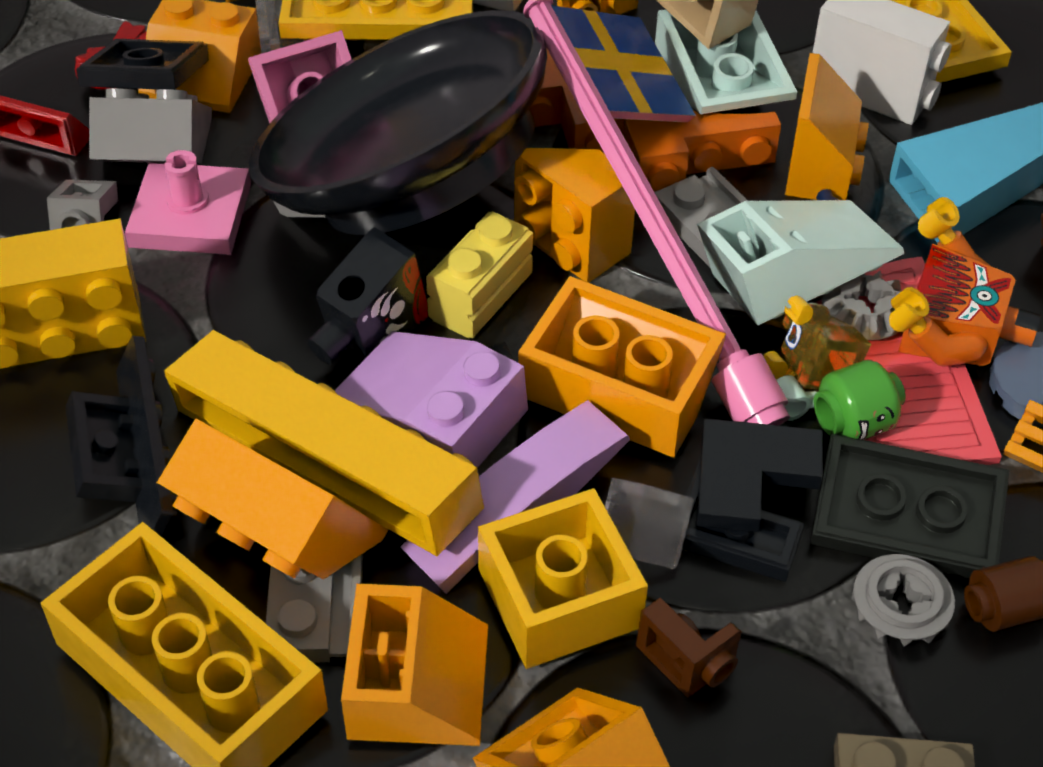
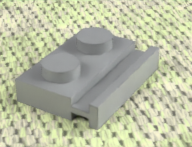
(695, 201)
(314, 611)

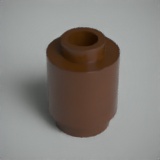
(1006, 593)

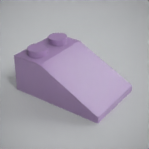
(443, 389)

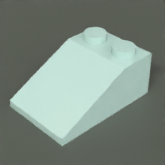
(729, 75)

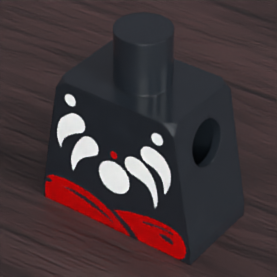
(368, 298)

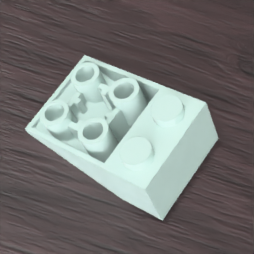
(791, 249)

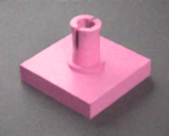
(188, 206)

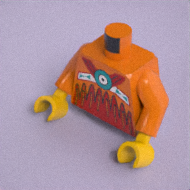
(958, 301)

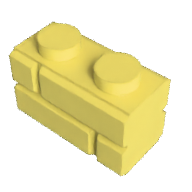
(480, 274)

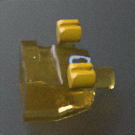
(815, 344)

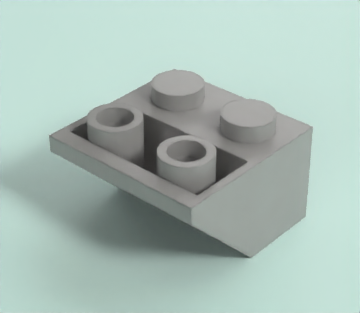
(146, 130)

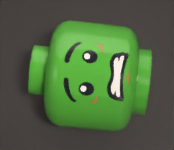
(859, 400)

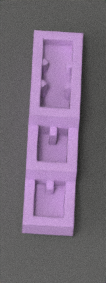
(537, 472)

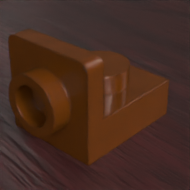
(680, 652)

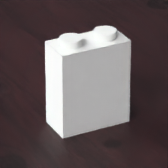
(884, 53)

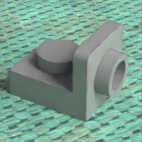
(80, 202)

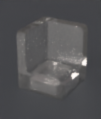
(649, 520)

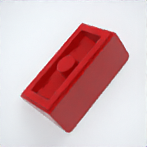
(42, 126)

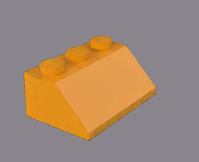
(625, 359)
(265, 505)

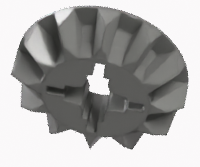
(845, 306)
(924, 588)

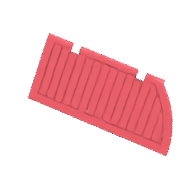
(940, 402)

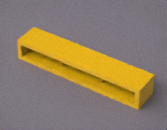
(328, 441)

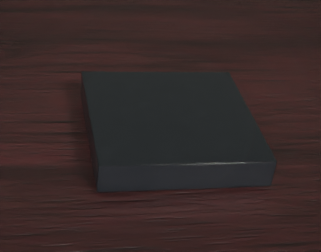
(143, 64)

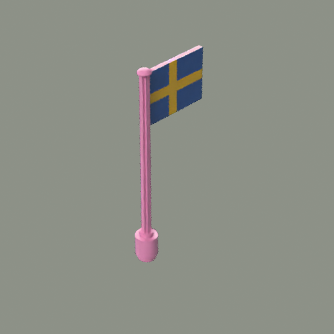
(622, 75)

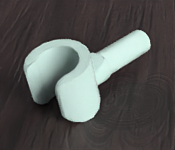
(798, 399)

